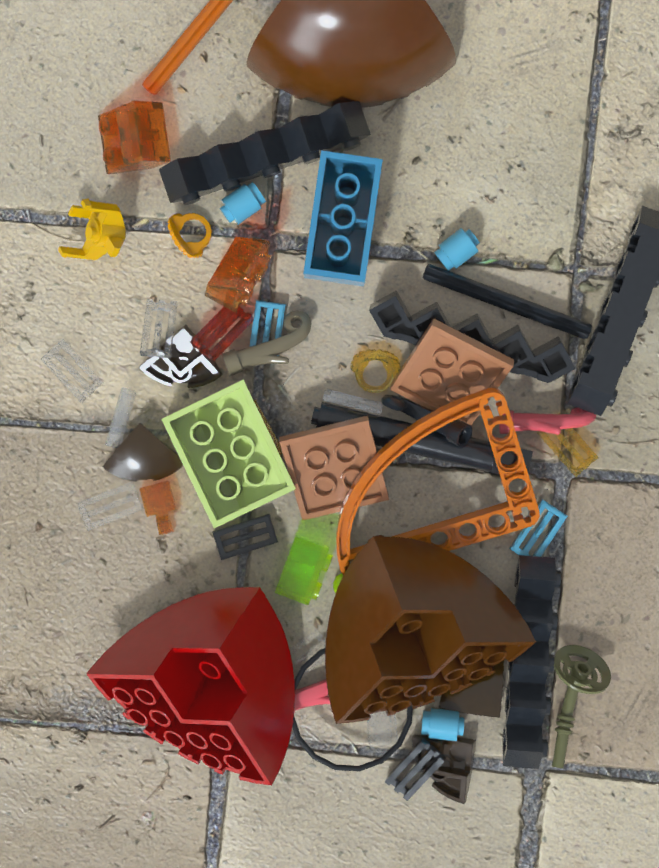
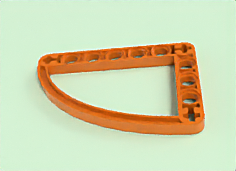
(479, 518)

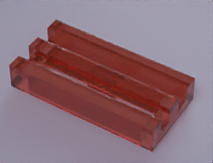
(217, 328)

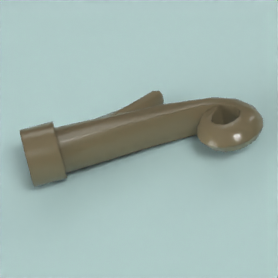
(267, 352)

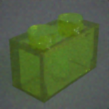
(303, 570)

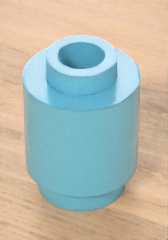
(242, 203)
(457, 249)
(442, 724)

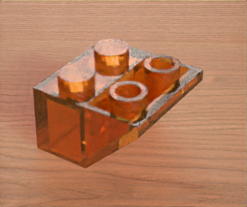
(134, 137)
(239, 272)

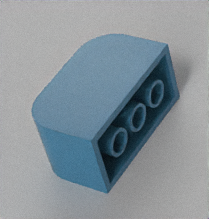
(342, 218)

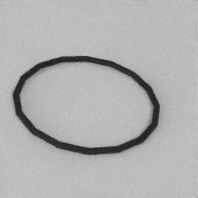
(345, 767)

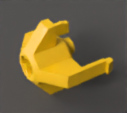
(103, 232)

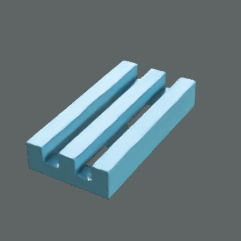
(270, 306)
(548, 538)

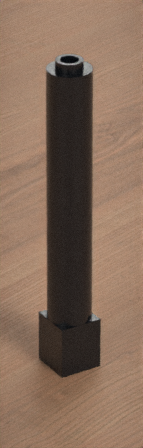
(474, 454)

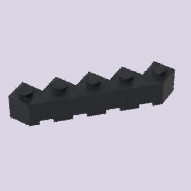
(264, 153)
(619, 317)
(543, 363)
(526, 693)

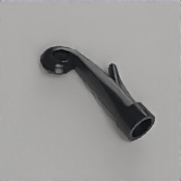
(455, 432)

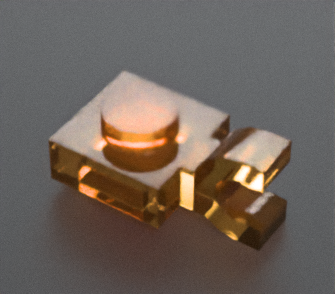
(159, 501)

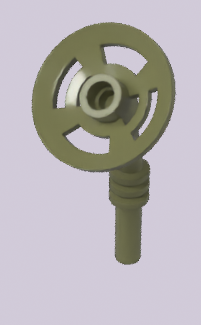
(575, 679)

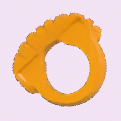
(191, 249)

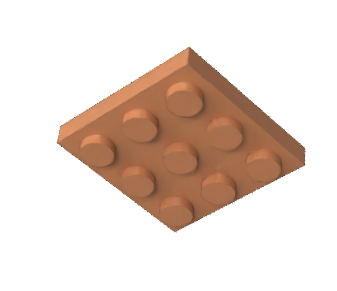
(449, 367)
(327, 462)

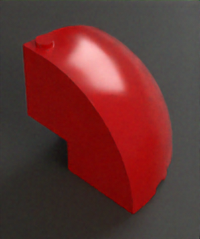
(208, 681)

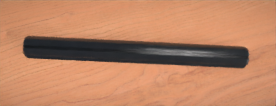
(507, 301)

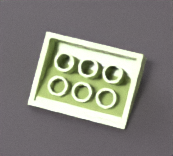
(228, 454)

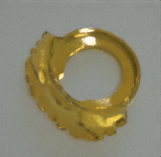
(390, 363)

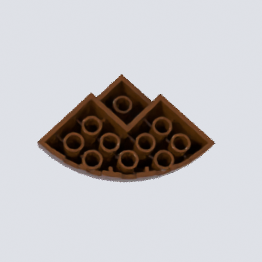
(351, 50)
(413, 628)

